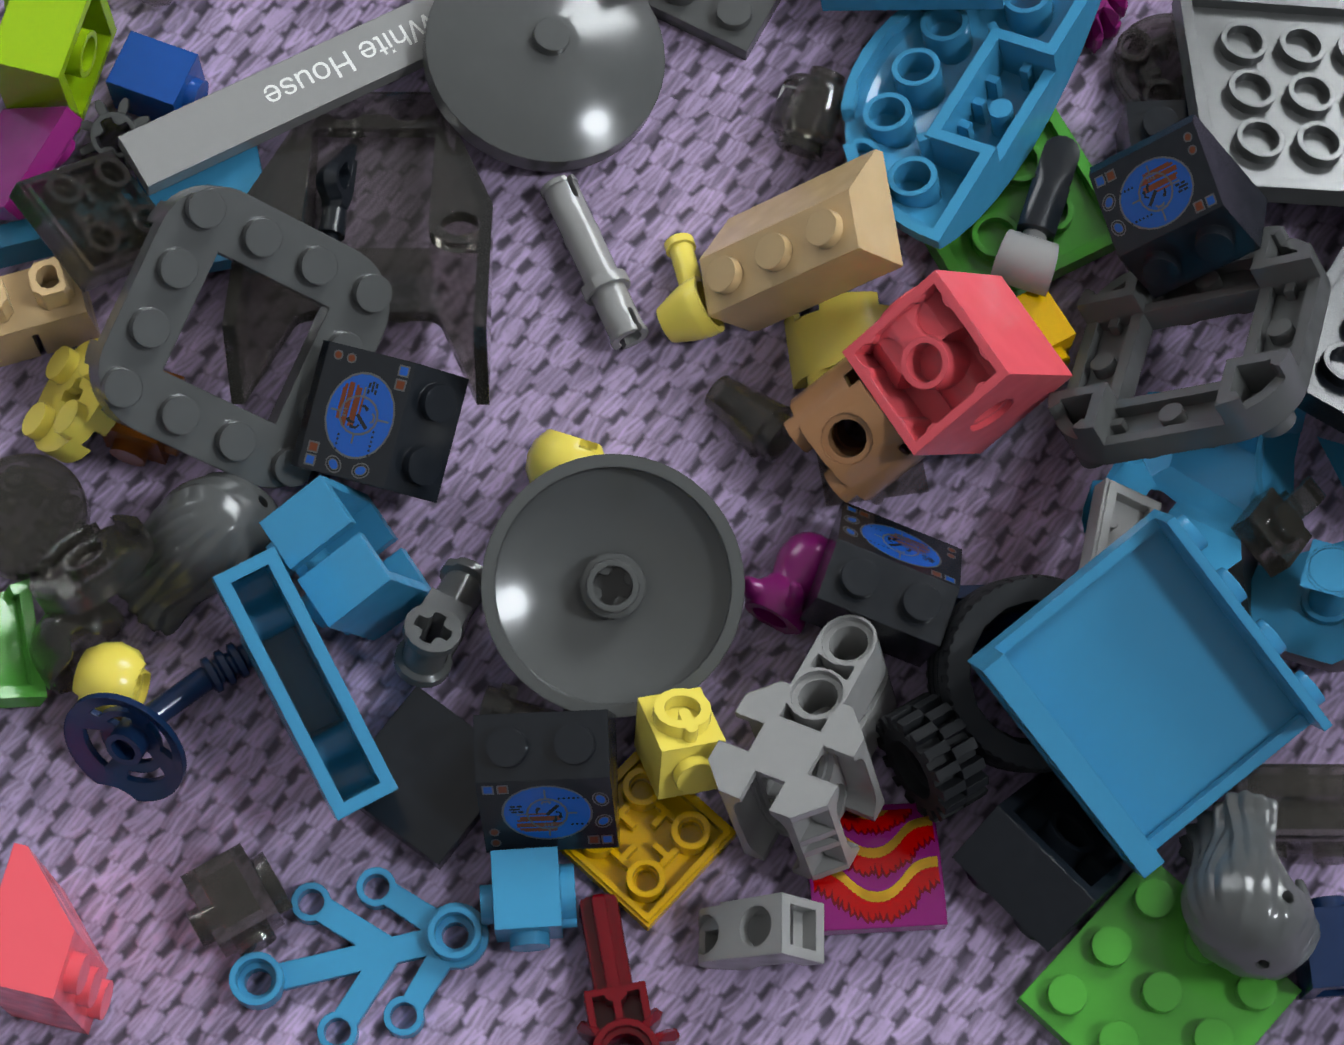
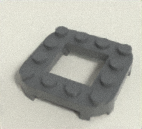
(159, 296)
(1256, 392)

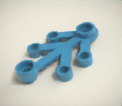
(372, 956)

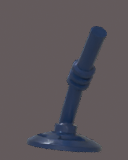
(140, 727)

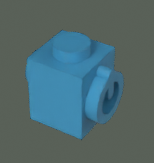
(529, 897)

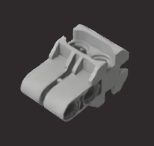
(810, 751)

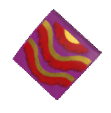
(893, 879)

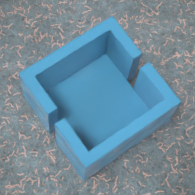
(334, 545)

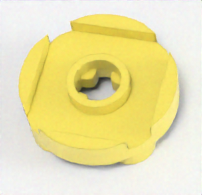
(66, 408)

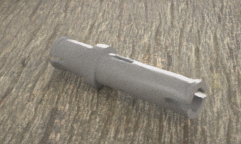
(603, 282)

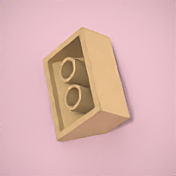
(803, 246)

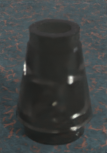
(751, 417)

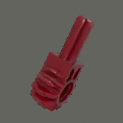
(616, 1006)

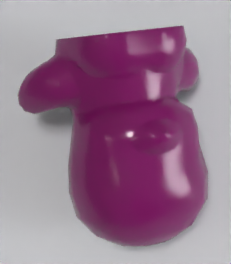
(783, 593)

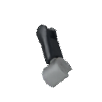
(1028, 253)

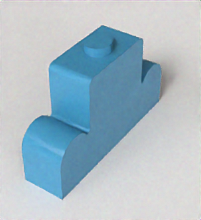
(304, 683)

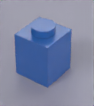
(155, 77)

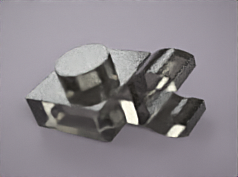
(1274, 525)

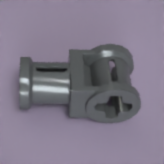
(439, 625)

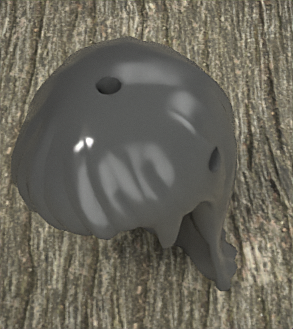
(197, 535)
(1240, 896)

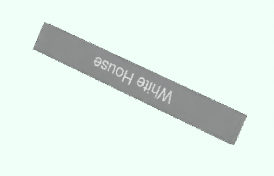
(277, 98)

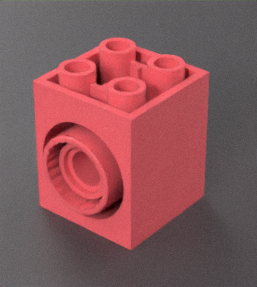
(956, 363)

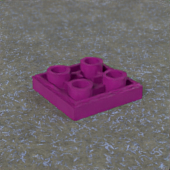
(32, 144)

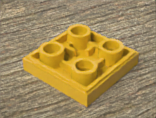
(660, 850)

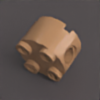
(853, 466)

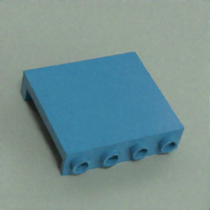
(1149, 686)

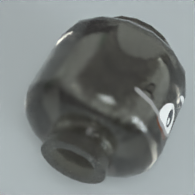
(809, 113)

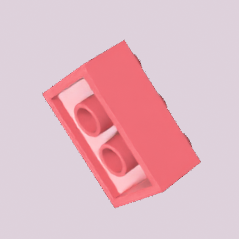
(45, 952)

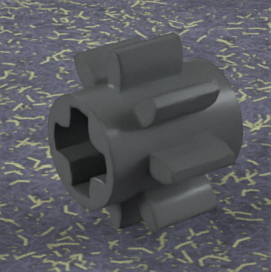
(98, 128)

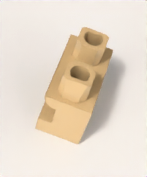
(44, 304)

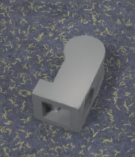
(761, 932)

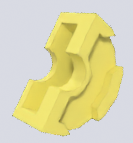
(821, 336)

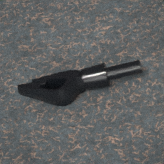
(336, 188)

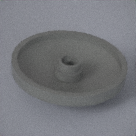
(544, 77)
(612, 583)

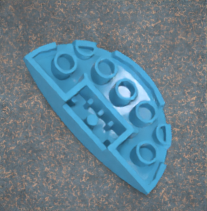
(959, 103)

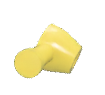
(684, 311)

